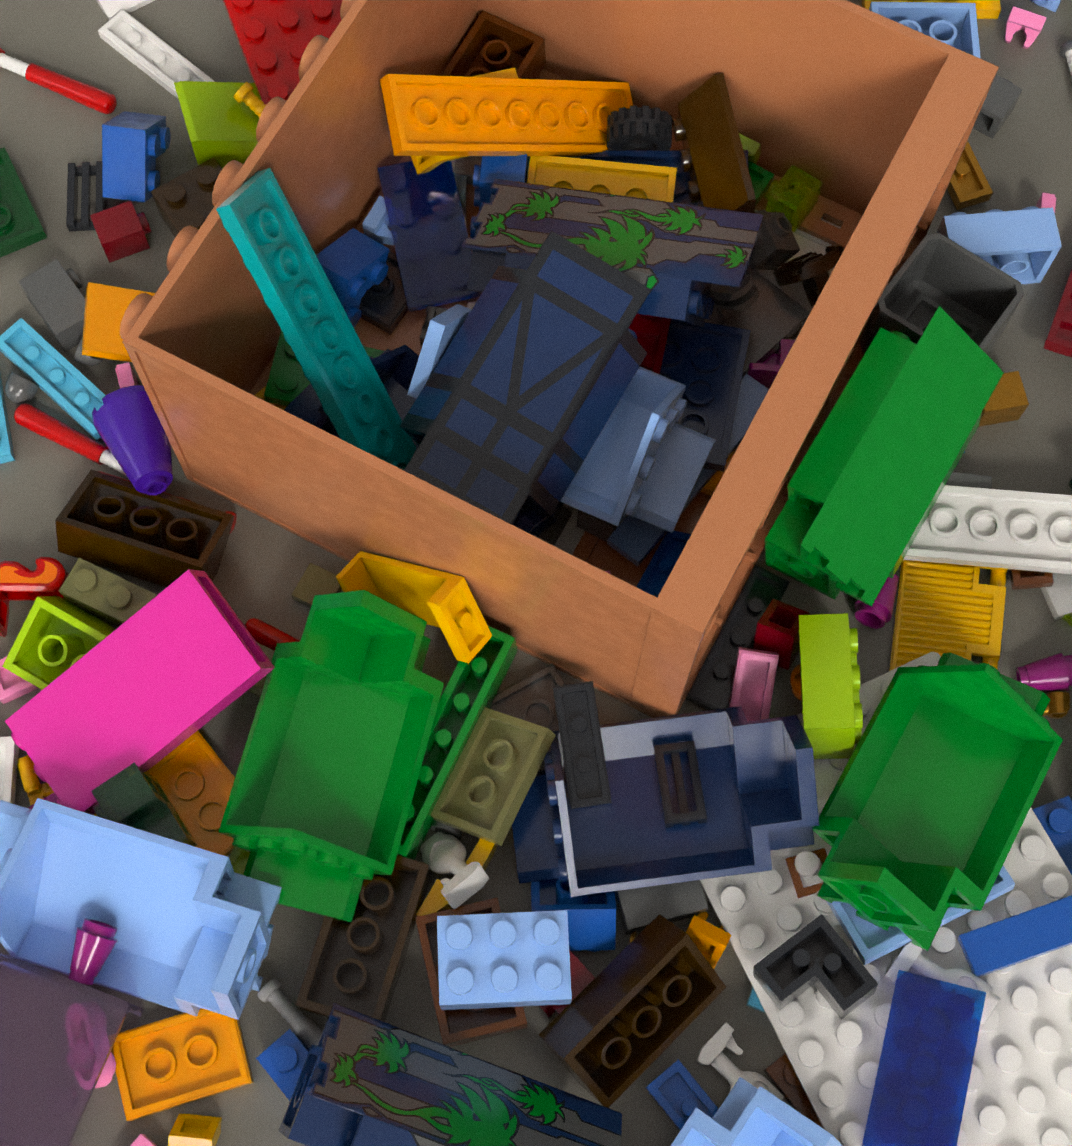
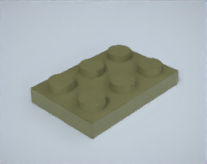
(493, 776)

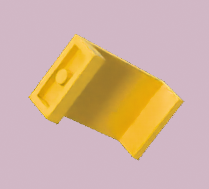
(425, 592)

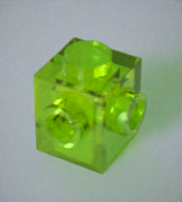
(793, 195)

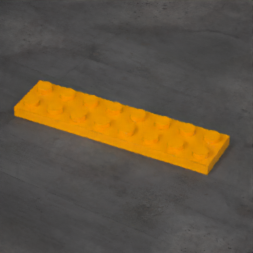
(499, 115)

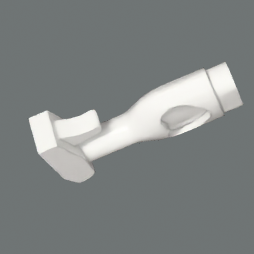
(447, 856)
(912, 957)
(712, 1054)

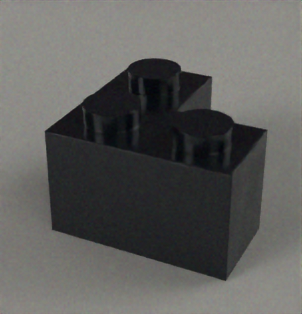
(818, 959)

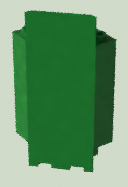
(882, 460)
(334, 753)
(934, 795)

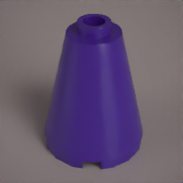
(135, 438)

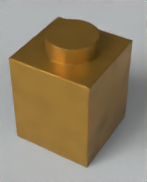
(1006, 401)

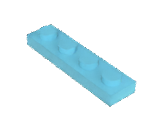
(52, 373)

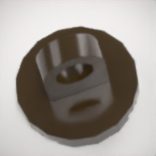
(810, 270)

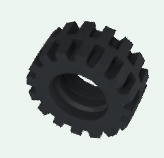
(639, 129)

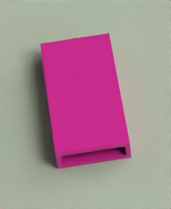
(139, 691)

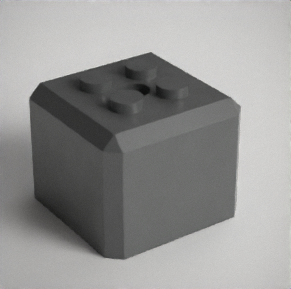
(949, 277)

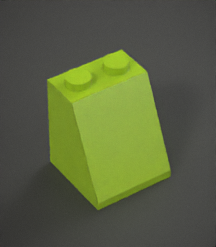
(216, 121)

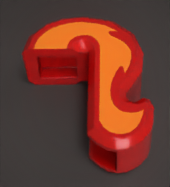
(21, 584)

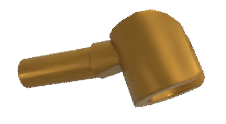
(1058, 705)

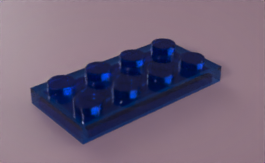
(427, 233)
(924, 1063)

